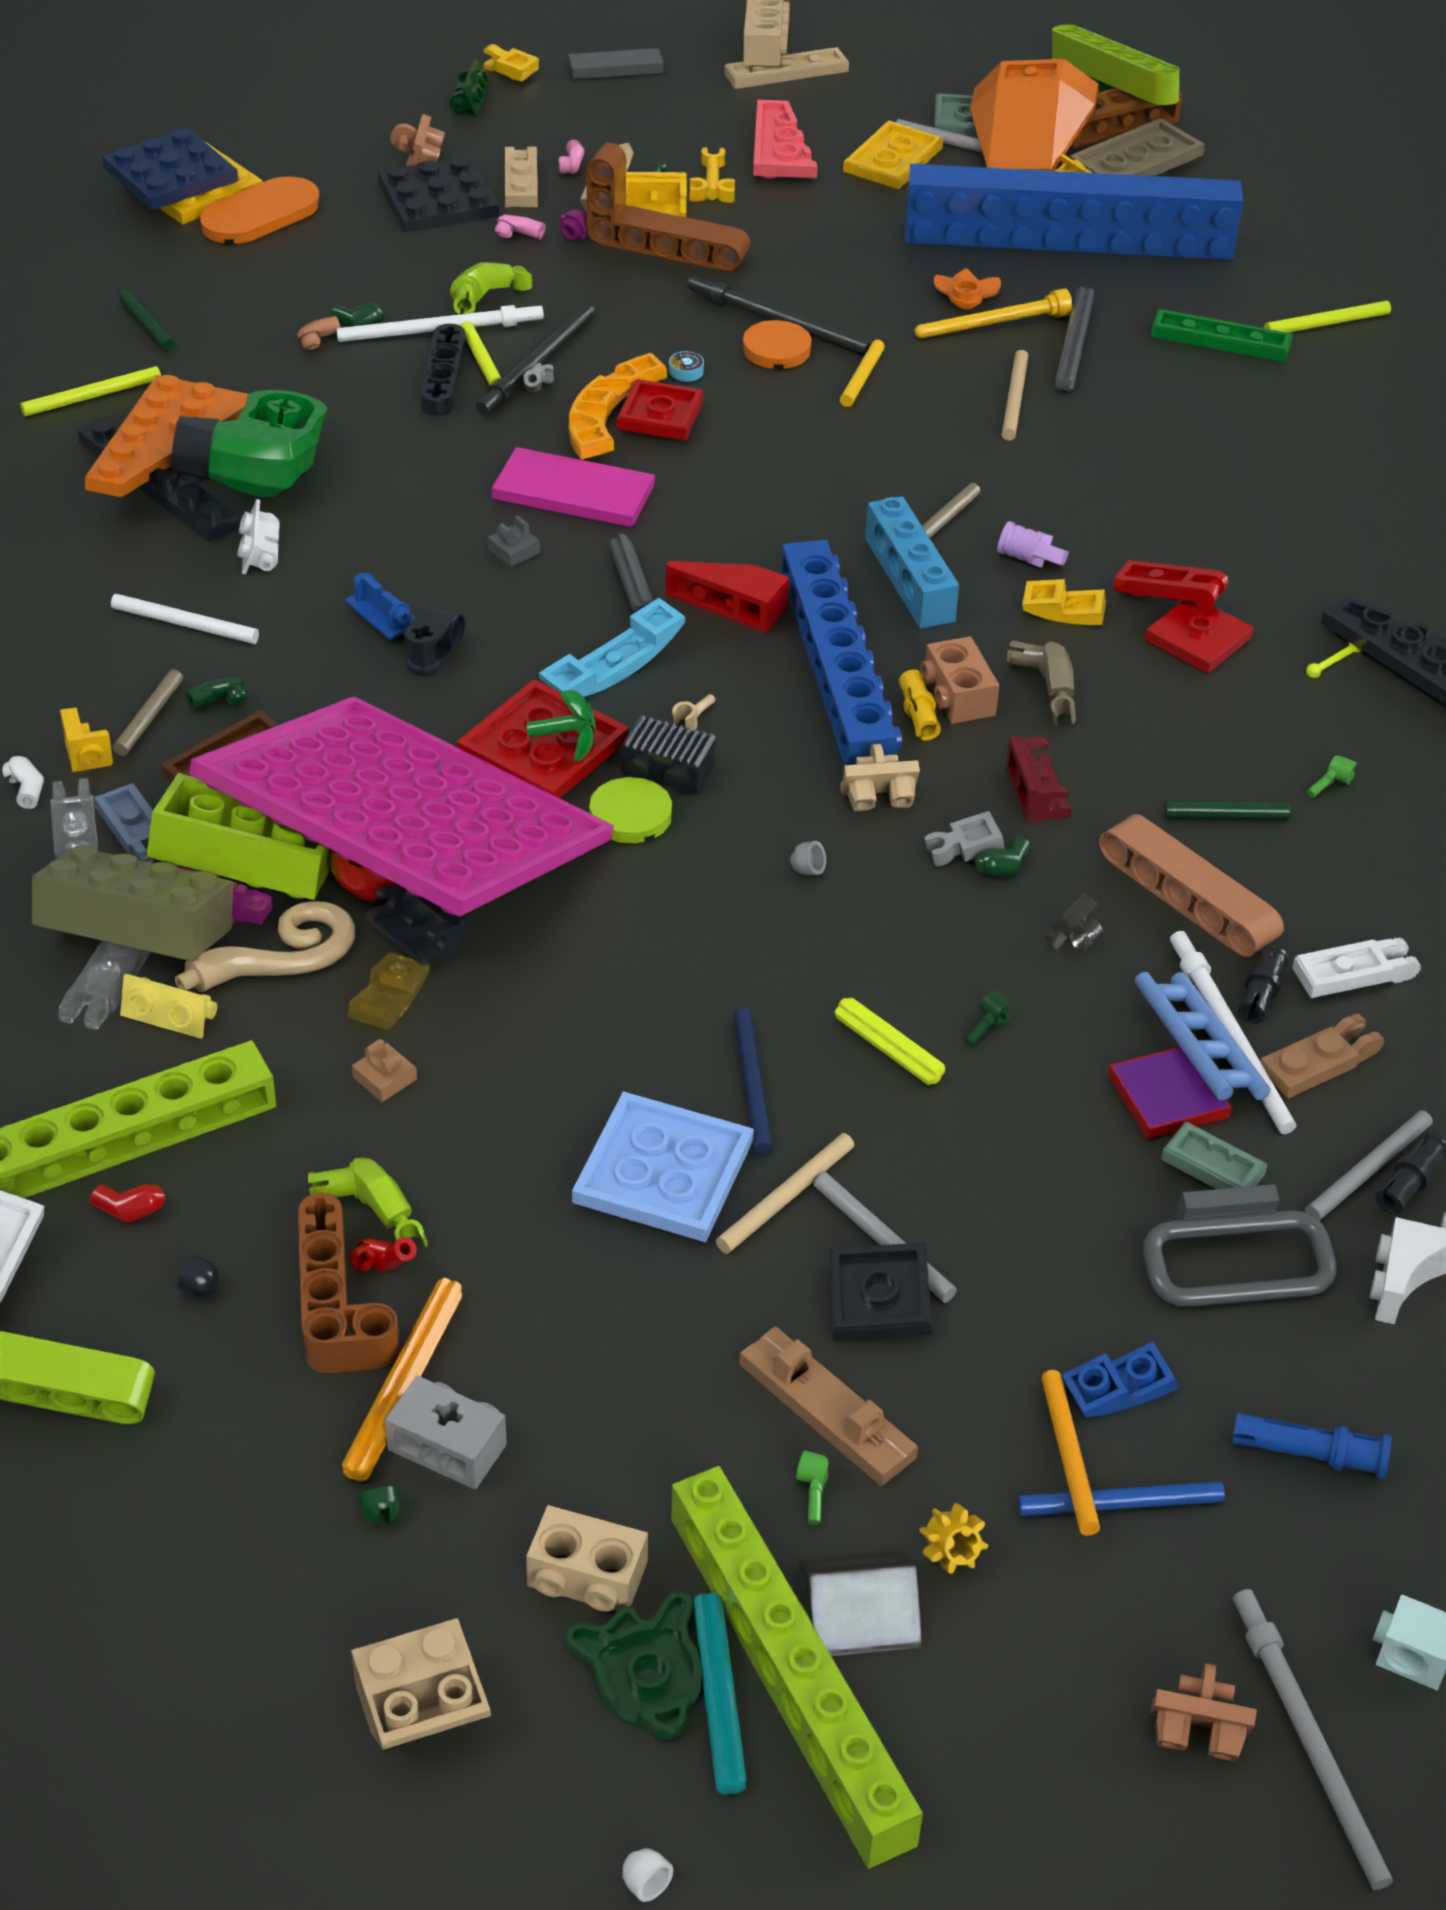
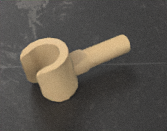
(690, 712)

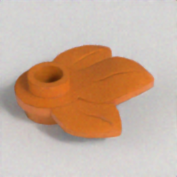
(965, 289)

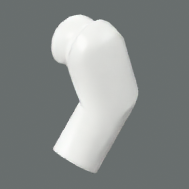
(30, 778)

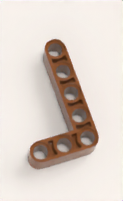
(653, 232)

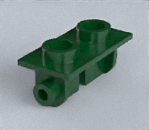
(470, 89)

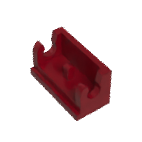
(1035, 780)

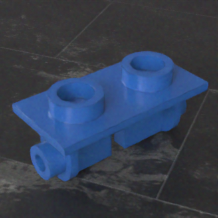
(379, 607)

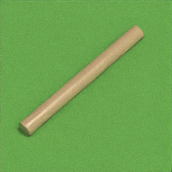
(1015, 395)
(784, 1193)

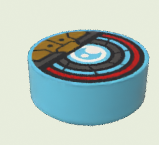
(686, 366)

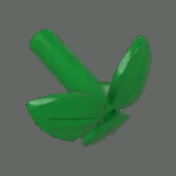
(581, 722)

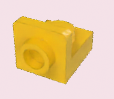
(85, 748)

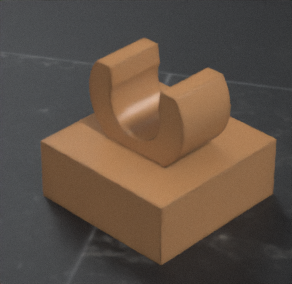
(383, 1071)

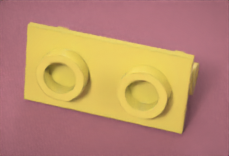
(166, 1006)

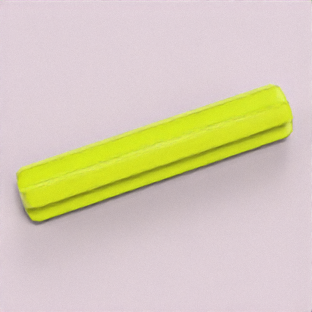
(889, 1041)

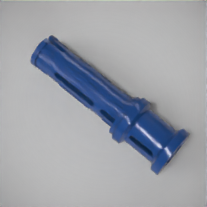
(1336, 1447)

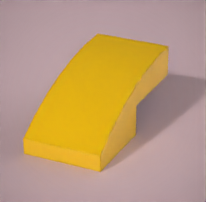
(1052, 602)

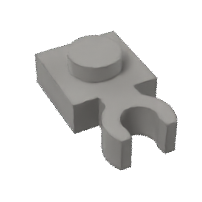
(966, 838)

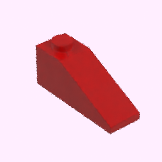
(730, 590)

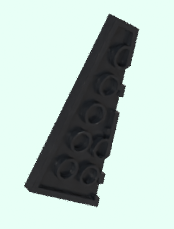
(1400, 646)

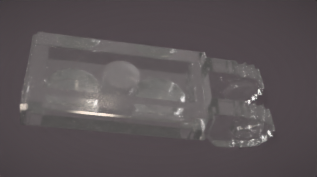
(73, 818)
(101, 983)

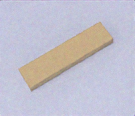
(792, 67)

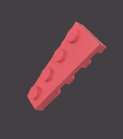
(780, 144)

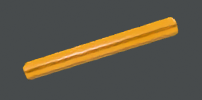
(410, 1363)

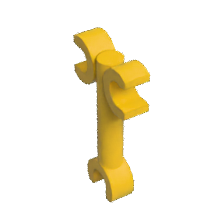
(711, 187)

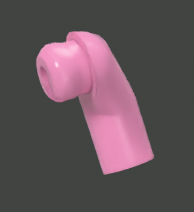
(572, 163)
(521, 225)

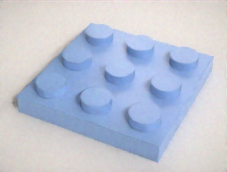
(663, 1166)

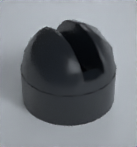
(198, 1278)

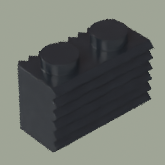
(668, 754)

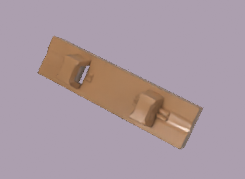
(829, 1405)

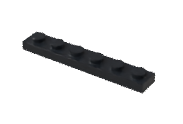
(183, 500)

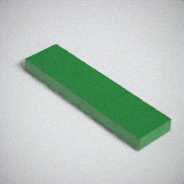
(1221, 335)

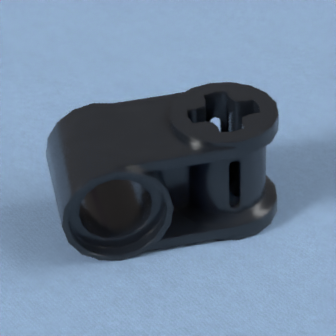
(432, 639)

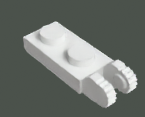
(1355, 966)

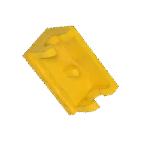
(657, 191)

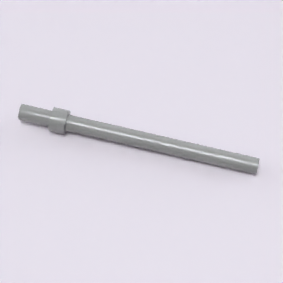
(1267, 1645)

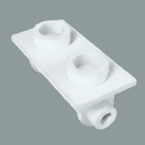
(259, 539)

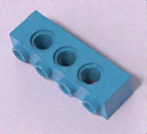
(911, 562)

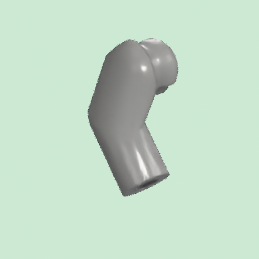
(537, 375)

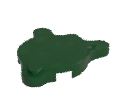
(644, 1668)

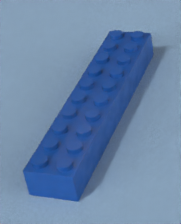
(1073, 211)

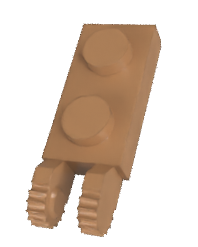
(1321, 1056)

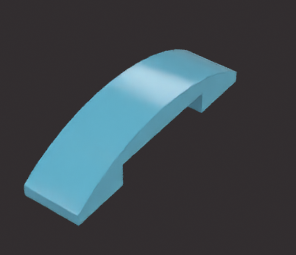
(620, 657)

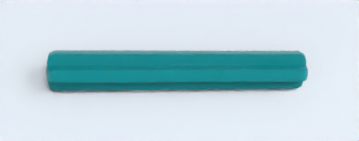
(719, 1694)

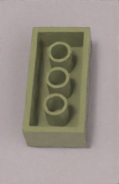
(132, 902)

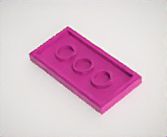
(573, 487)

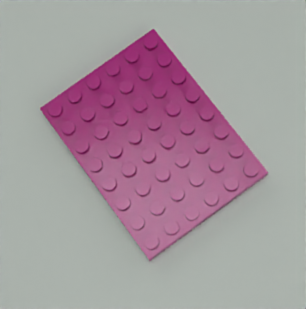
(403, 804)

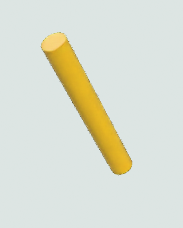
(862, 373)

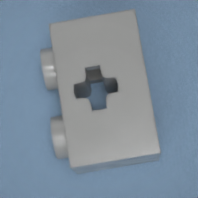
(446, 1431)

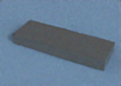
(615, 63)

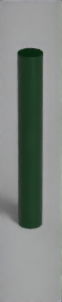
(146, 320)
(1245, 810)

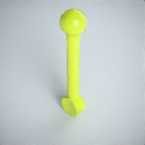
(1314, 670)

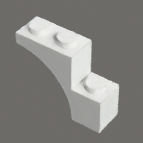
(1410, 1258)

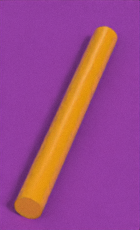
(1070, 1453)

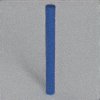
(1124, 1498)

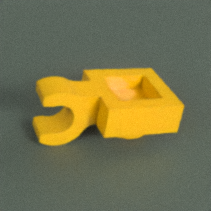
(514, 64)

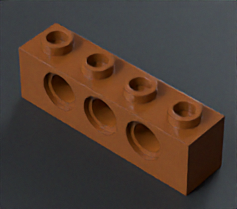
(1121, 112)

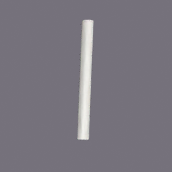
(185, 618)

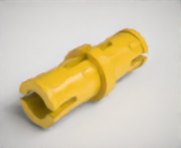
(919, 705)

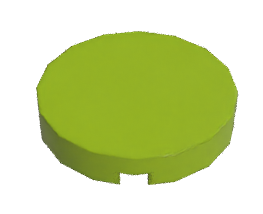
(633, 807)

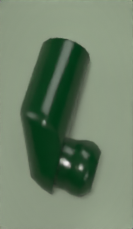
(216, 689)
(1003, 861)

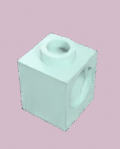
(1413, 1642)

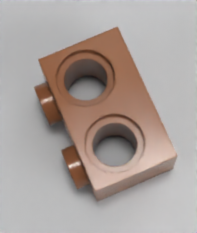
(960, 680)

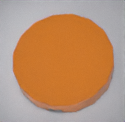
(777, 344)

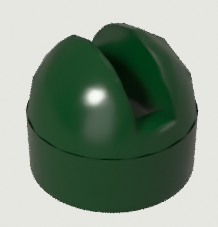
(379, 1500)

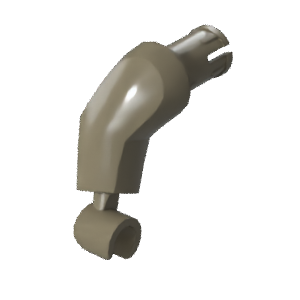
(1055, 667)

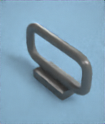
(1236, 1212)

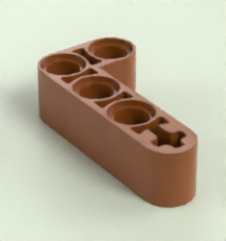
(335, 1333)

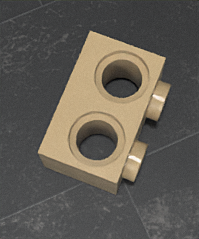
(591, 1549)

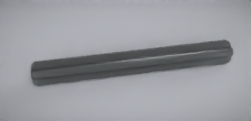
(1074, 339)

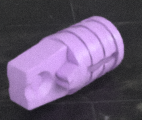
(1029, 546)

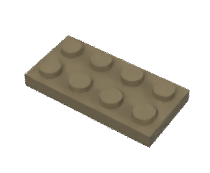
(1142, 151)

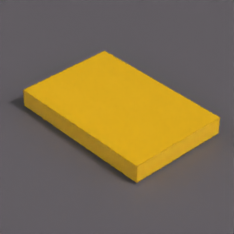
(890, 152)

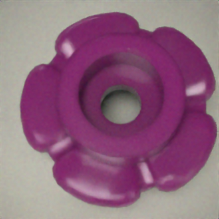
(573, 225)

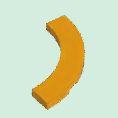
(599, 398)

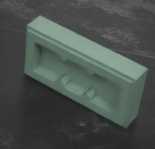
(1212, 1159)

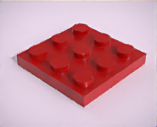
(543, 760)

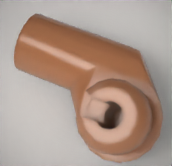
(313, 331)

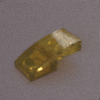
(390, 991)

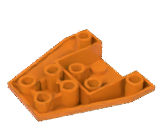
(1031, 112)

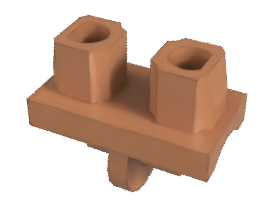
(422, 144)
(1178, 1711)

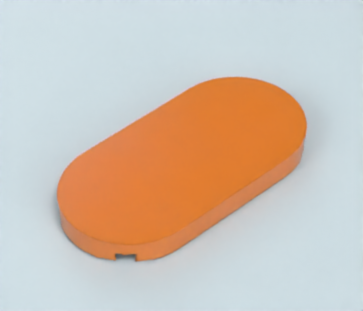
(260, 210)

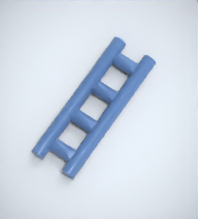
(1201, 1051)

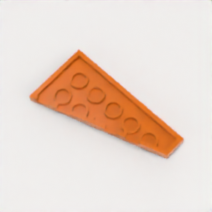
(148, 431)

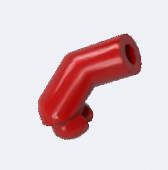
(129, 1205)
(381, 1254)

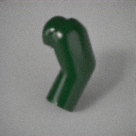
(361, 315)

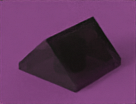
(863, 1602)

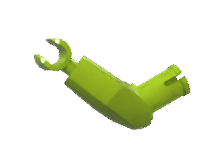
(478, 279)
(373, 1187)

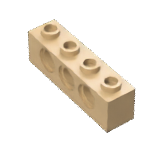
(766, 31)

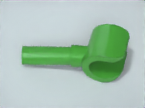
(1339, 769)
(813, 1470)

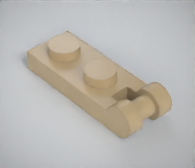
(521, 177)

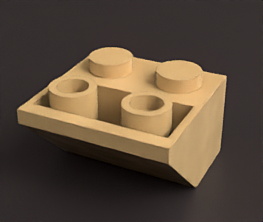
(418, 1684)

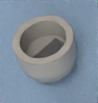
(808, 858)

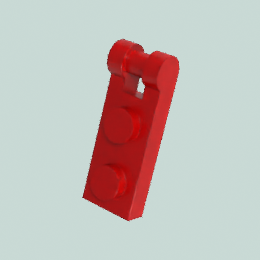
(1171, 582)

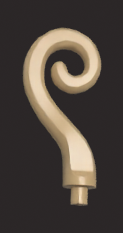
(231, 962)

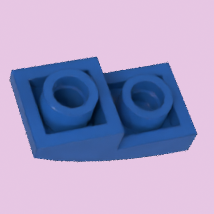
(1113, 1386)

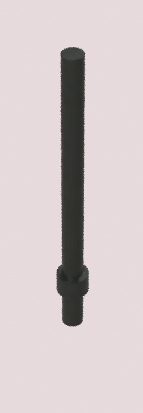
(722, 294)
(503, 388)

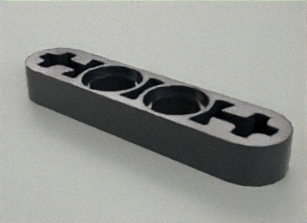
(443, 362)

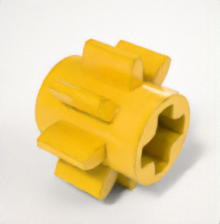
(947, 1550)

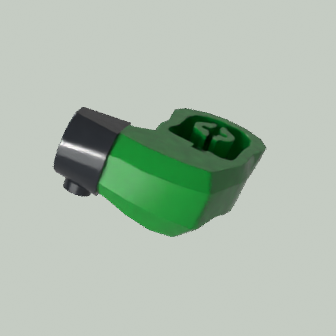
(257, 452)

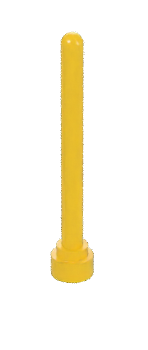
(1057, 304)

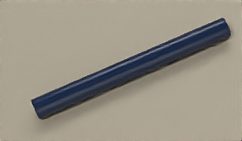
(753, 1081)

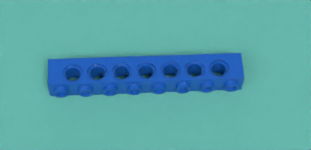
(838, 651)

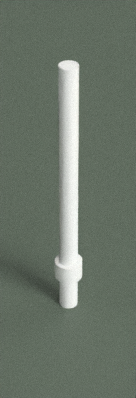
(507, 316)
(1198, 971)

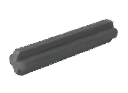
(630, 572)

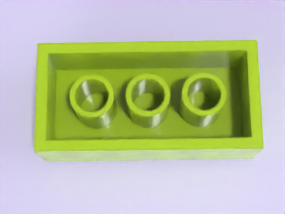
(221, 836)

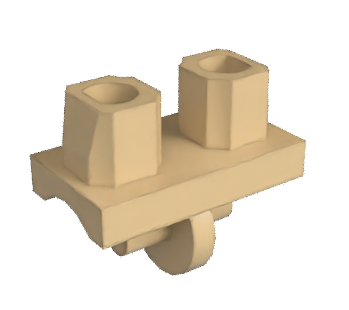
(880, 775)

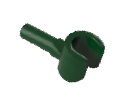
(994, 1011)

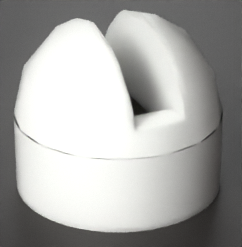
(646, 1874)

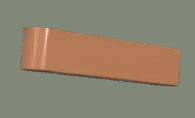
(1191, 885)

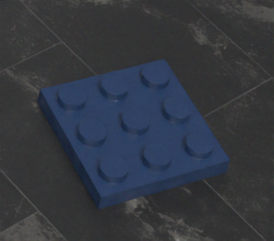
(170, 168)

